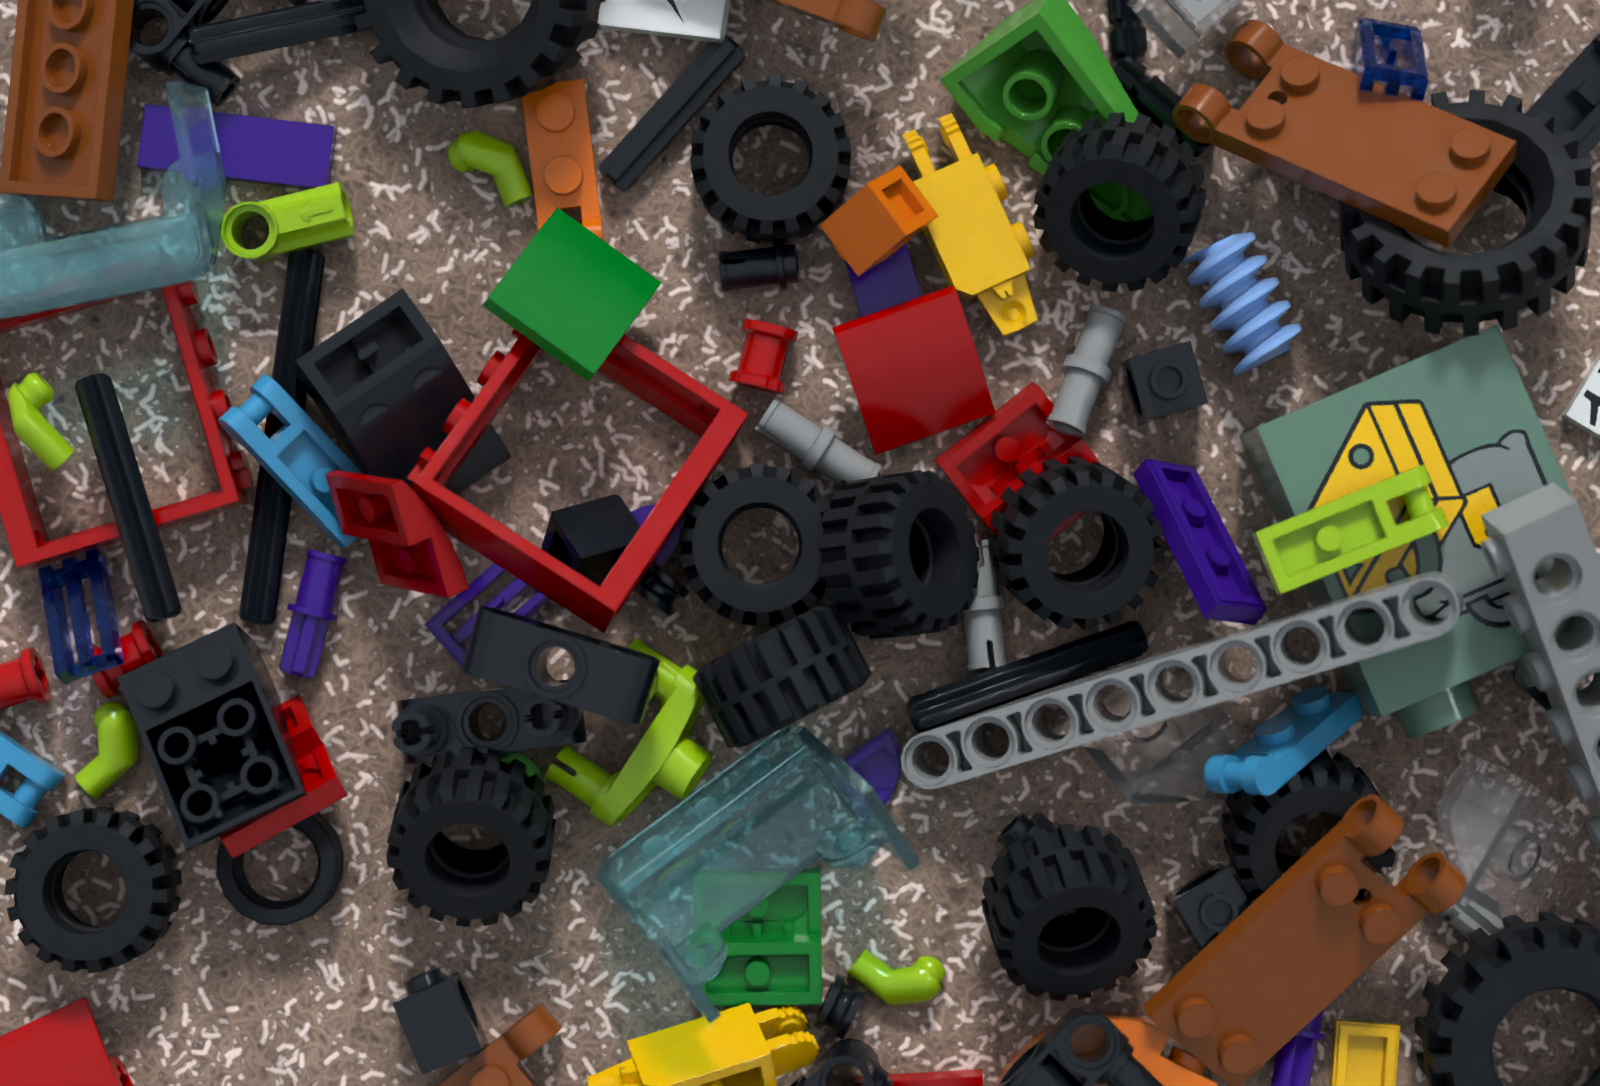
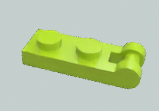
(1347, 530)

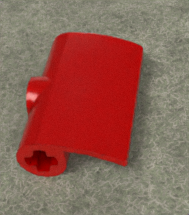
(60, 1051)

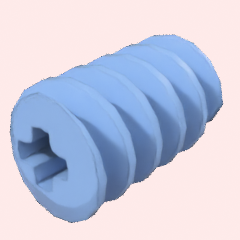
(1242, 301)

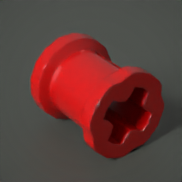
(763, 356)
(137, 648)
(23, 680)

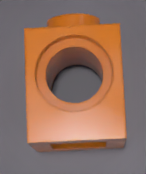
(878, 220)

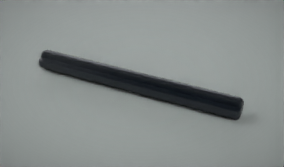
(272, 502)

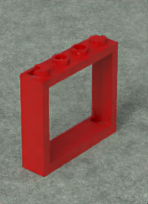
(640, 373)
(17, 497)

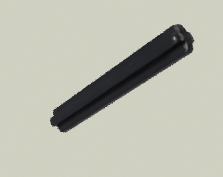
(128, 498)
(1027, 676)

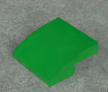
(572, 294)
(774, 949)

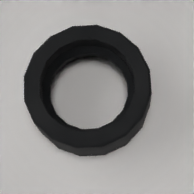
(269, 912)

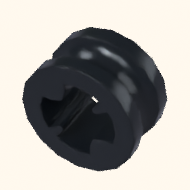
(660, 589)
(839, 1006)

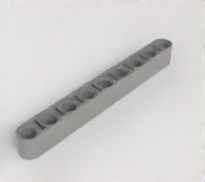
(1205, 663)

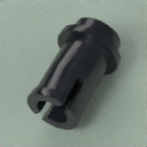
(759, 267)

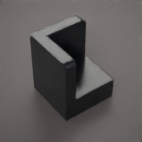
(591, 536)

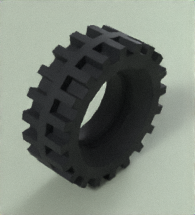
(473, 68)
(1496, 283)
(1490, 981)

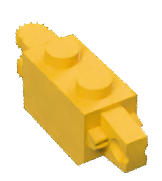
(972, 233)
(728, 1052)

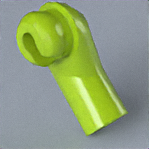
(494, 157)
(30, 422)
(117, 749)
(900, 985)

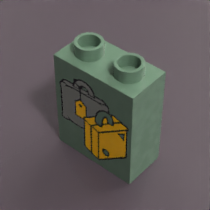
(1482, 447)

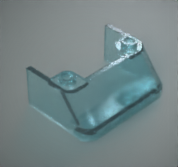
(129, 256)
(739, 845)

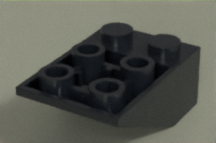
(390, 391)
(214, 734)

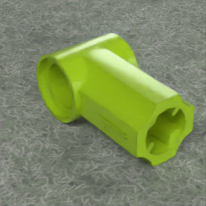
(293, 221)

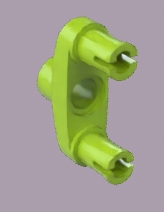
(661, 758)

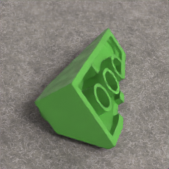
(1039, 82)

